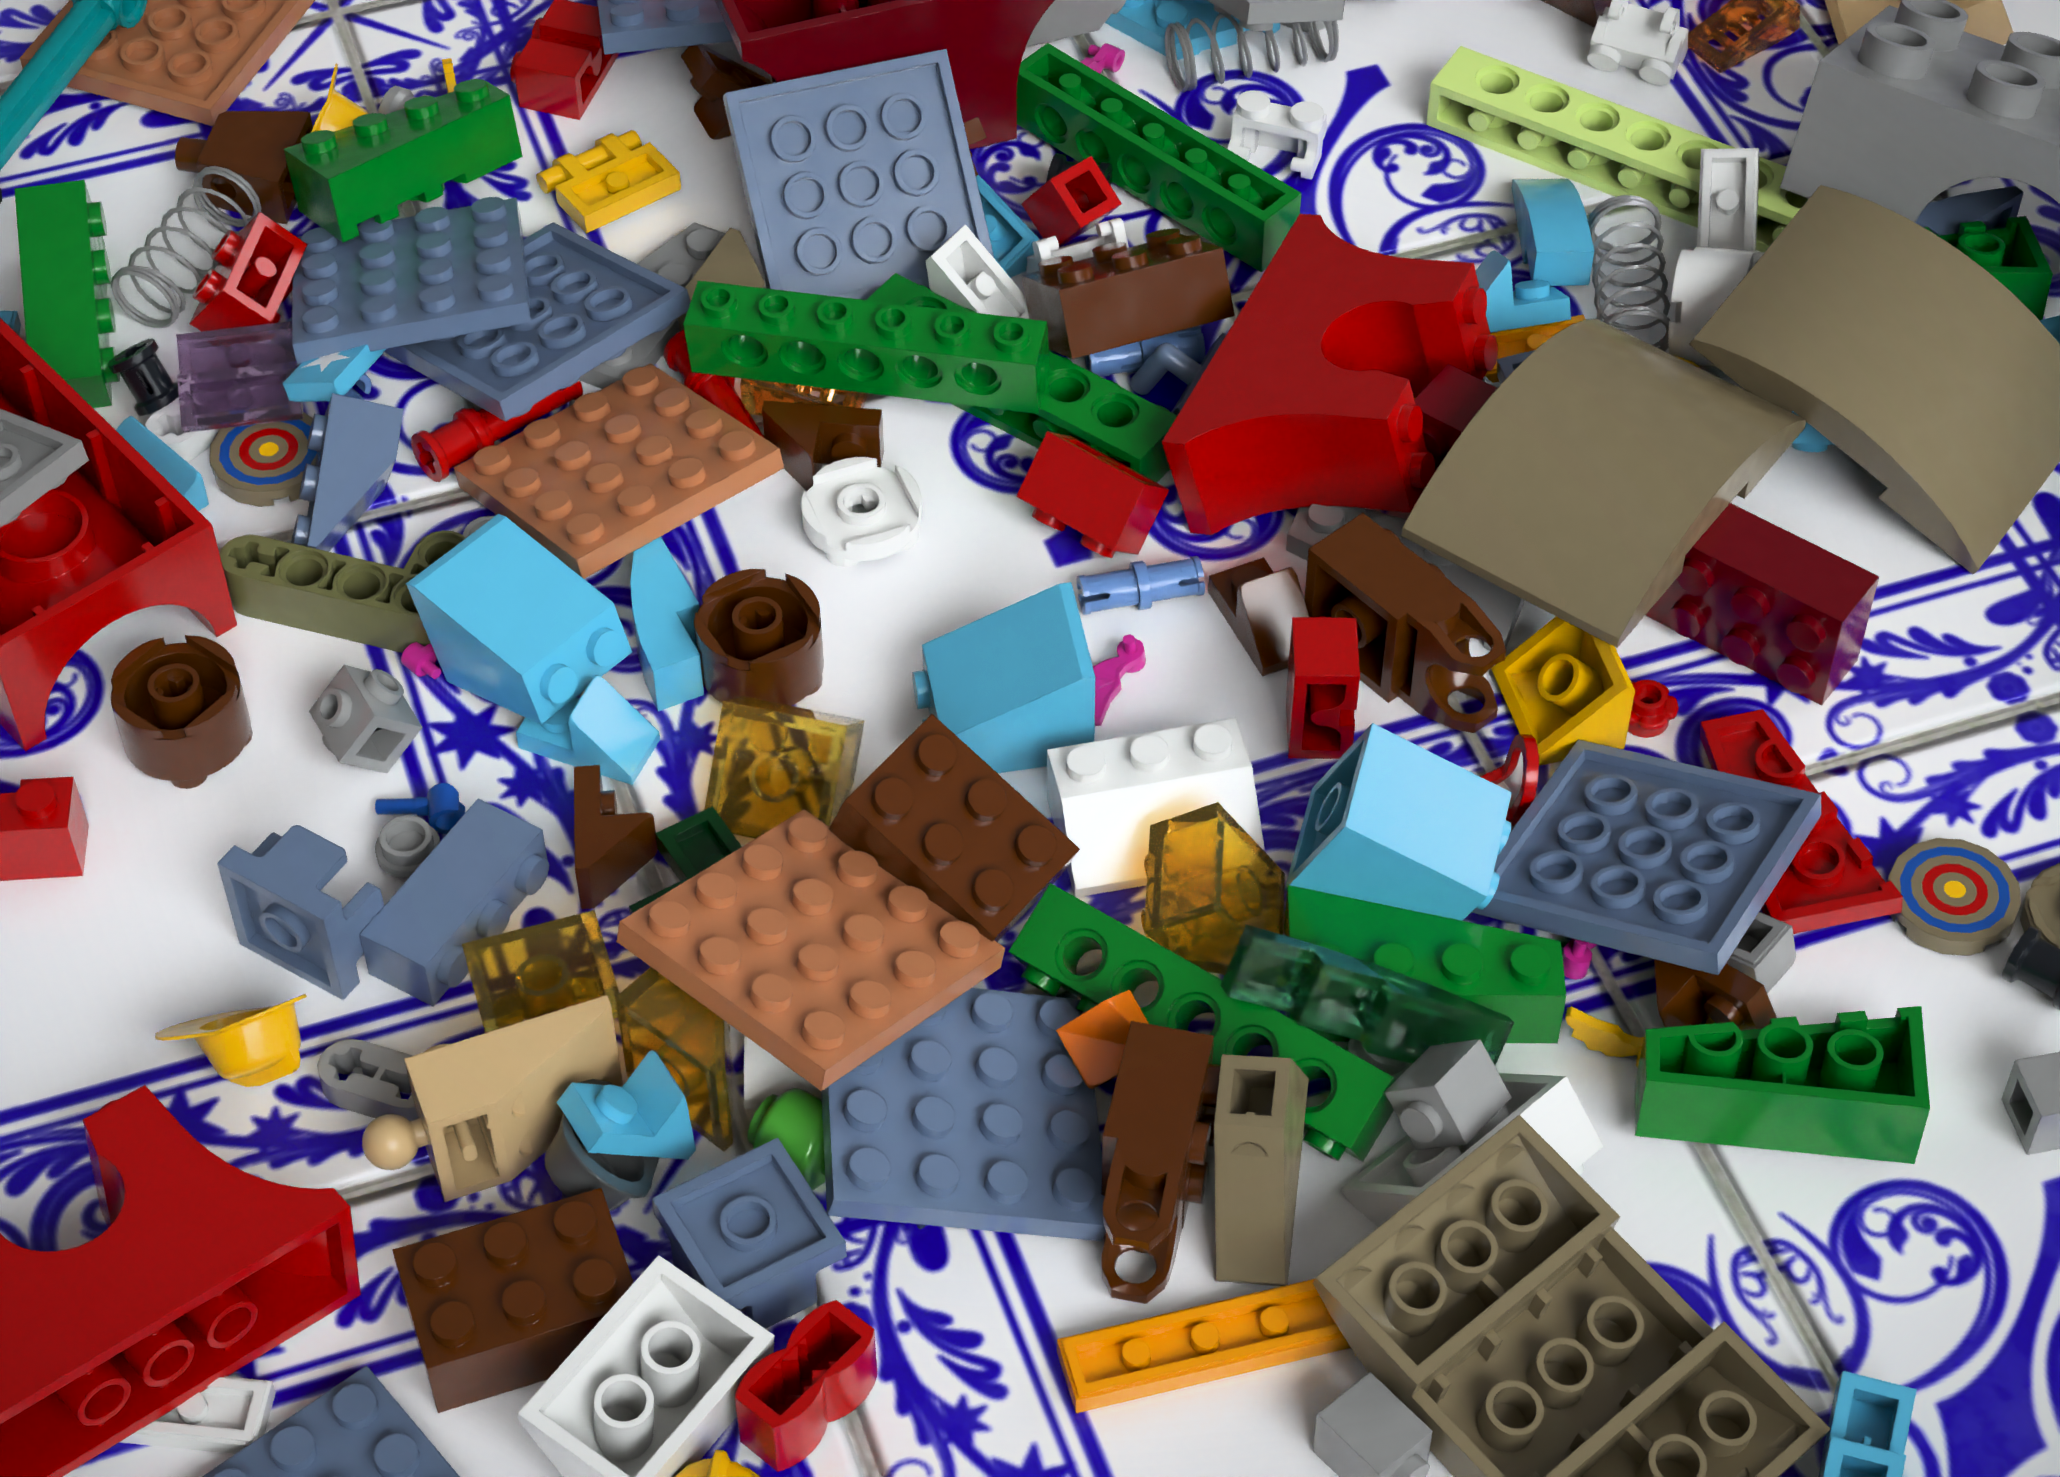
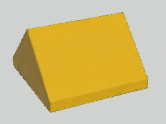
(1566, 689)

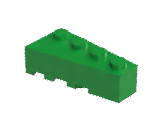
(401, 156)

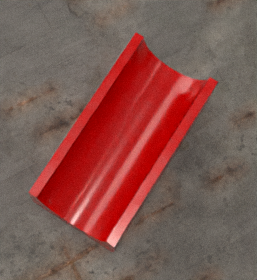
(89, 548)

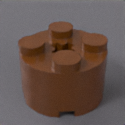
(760, 638)
(180, 709)

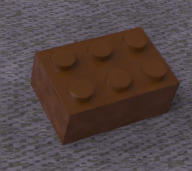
(1129, 292)
(955, 831)
(511, 1295)

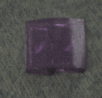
(236, 377)

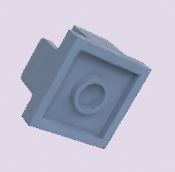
(287, 916)
(752, 1233)

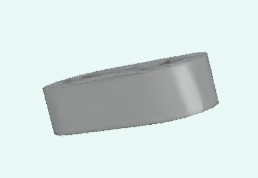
(374, 1091)

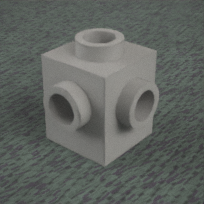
(365, 718)

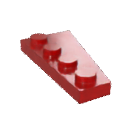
(1832, 872)

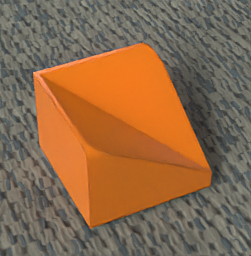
(1099, 1037)

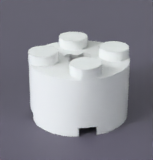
(1699, 288)

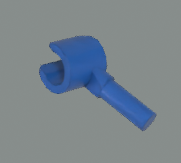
(440, 805)

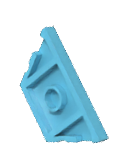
(1148, 22)

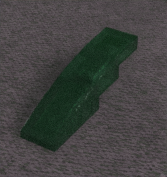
(1356, 998)

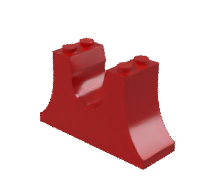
(1321, 382)
(173, 1295)

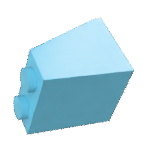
(516, 621)
(1013, 681)
(1402, 830)

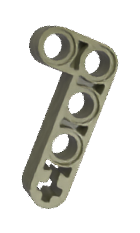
(330, 590)

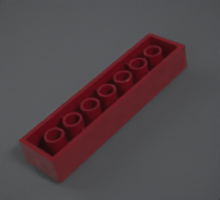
(1742, 585)

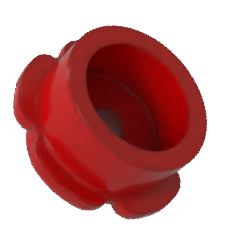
(1651, 709)

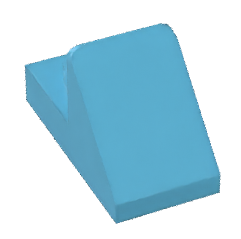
(1529, 305)
(594, 731)
(638, 1119)

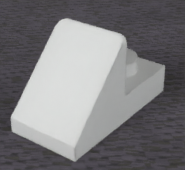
(973, 278)

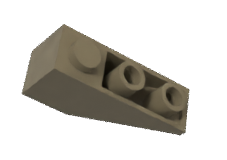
(1257, 1166)

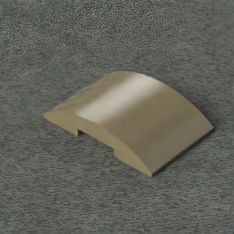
(1900, 364)
(1596, 475)
(1548, 1339)

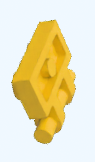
(609, 180)

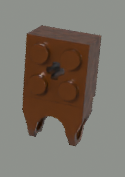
(1408, 622)
(1155, 1149)

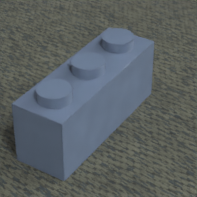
(454, 898)

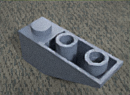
(352, 467)

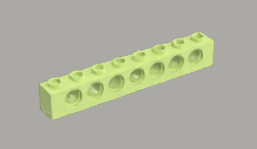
(1589, 139)

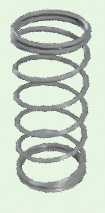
(1189, 59)
(153, 275)
(1639, 309)

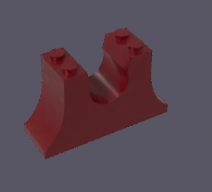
(826, 36)

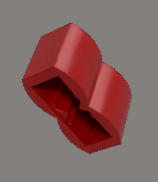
(811, 1382)

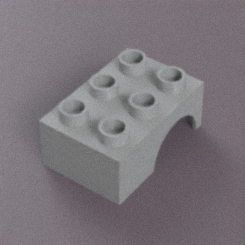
(1926, 107)

